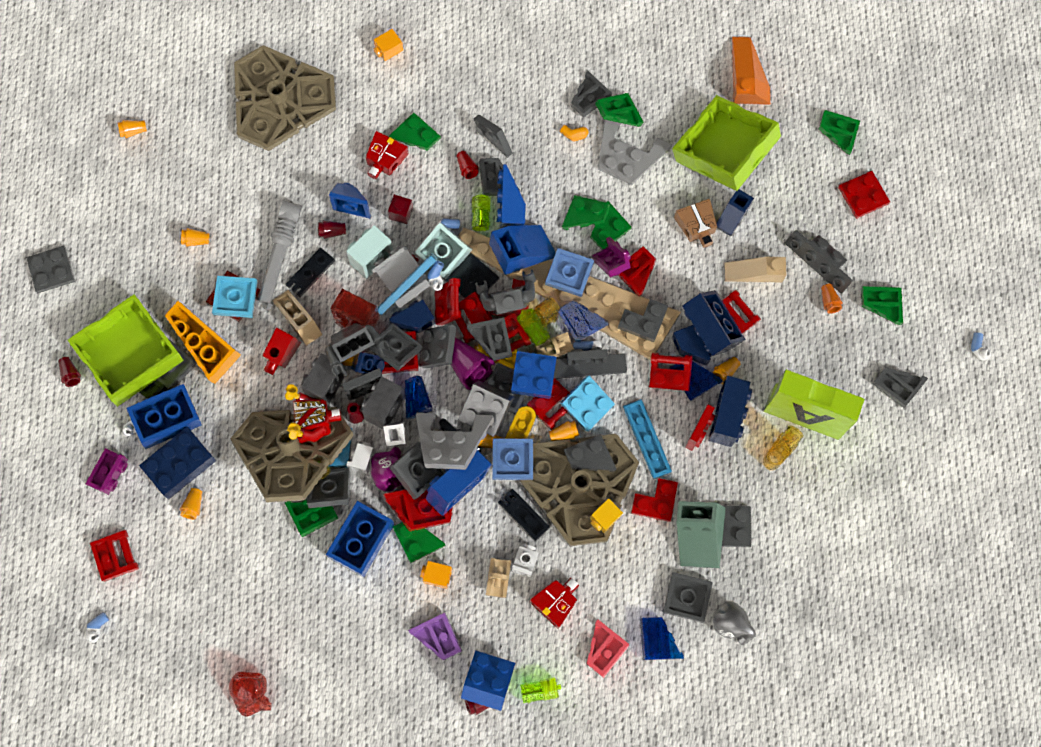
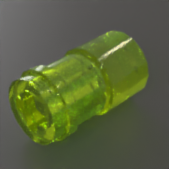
(480, 212)
(532, 325)
(541, 690)

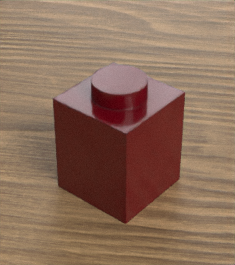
(400, 209)

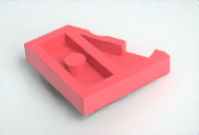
(605, 649)

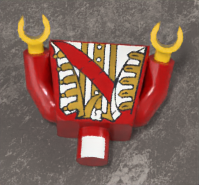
(310, 416)

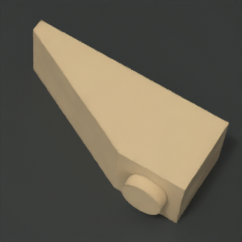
(756, 270)
(297, 317)

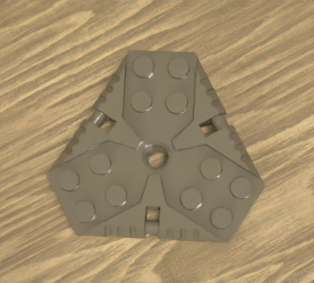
(270, 116)
(282, 465)
(556, 481)

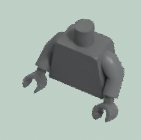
(508, 299)
(351, 342)

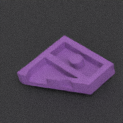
(438, 636)

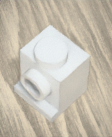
(396, 433)
(361, 457)
(522, 567)

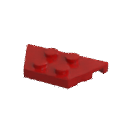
(416, 512)

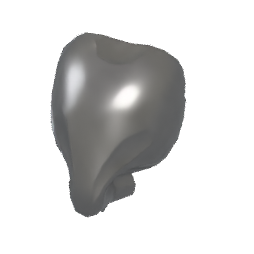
(733, 622)

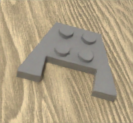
(625, 160)
(450, 448)

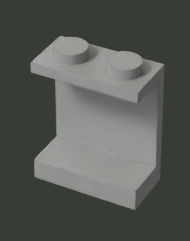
(396, 270)

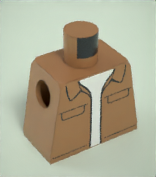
(697, 222)

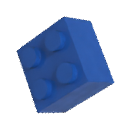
(533, 375)
(488, 680)

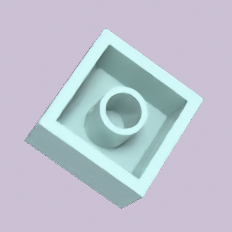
(446, 247)
(368, 250)

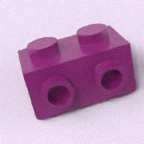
(612, 259)
(107, 471)

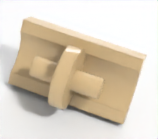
(555, 346)
(498, 578)

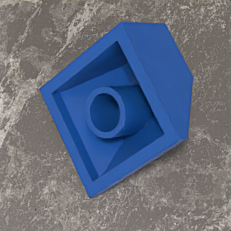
(349, 200)

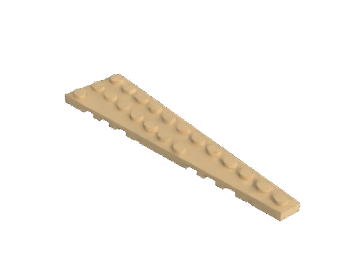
(598, 296)

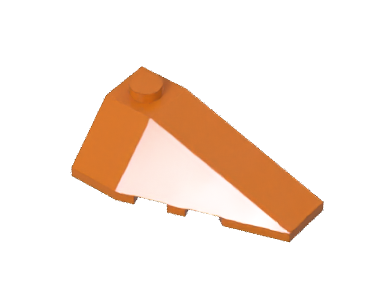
(749, 79)

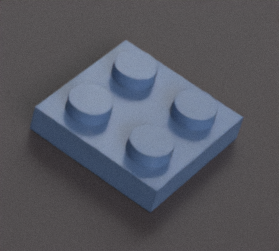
(569, 272)
(512, 459)

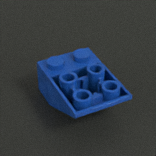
(510, 199)
(520, 247)

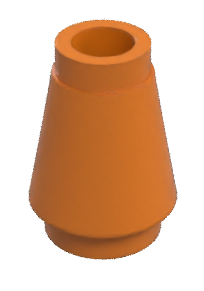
(831, 300)

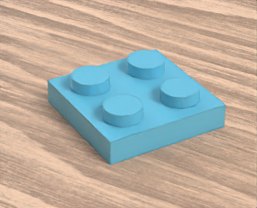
(234, 296)
(587, 403)

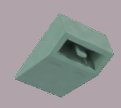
(700, 533)

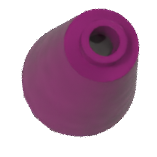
(470, 364)

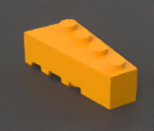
(205, 345)

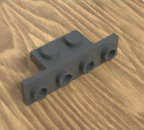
(821, 258)
(589, 363)

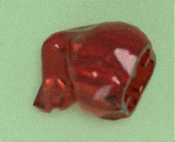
(248, 693)

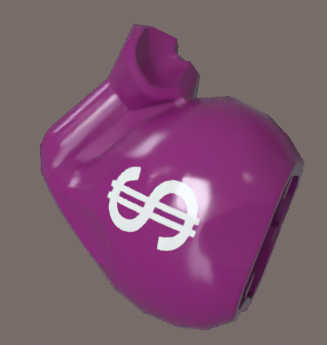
(380, 471)

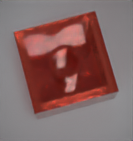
(352, 309)

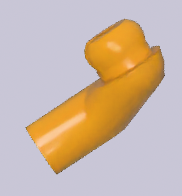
(575, 134)

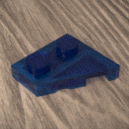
(581, 320)
(700, 381)
(416, 397)
(657, 640)

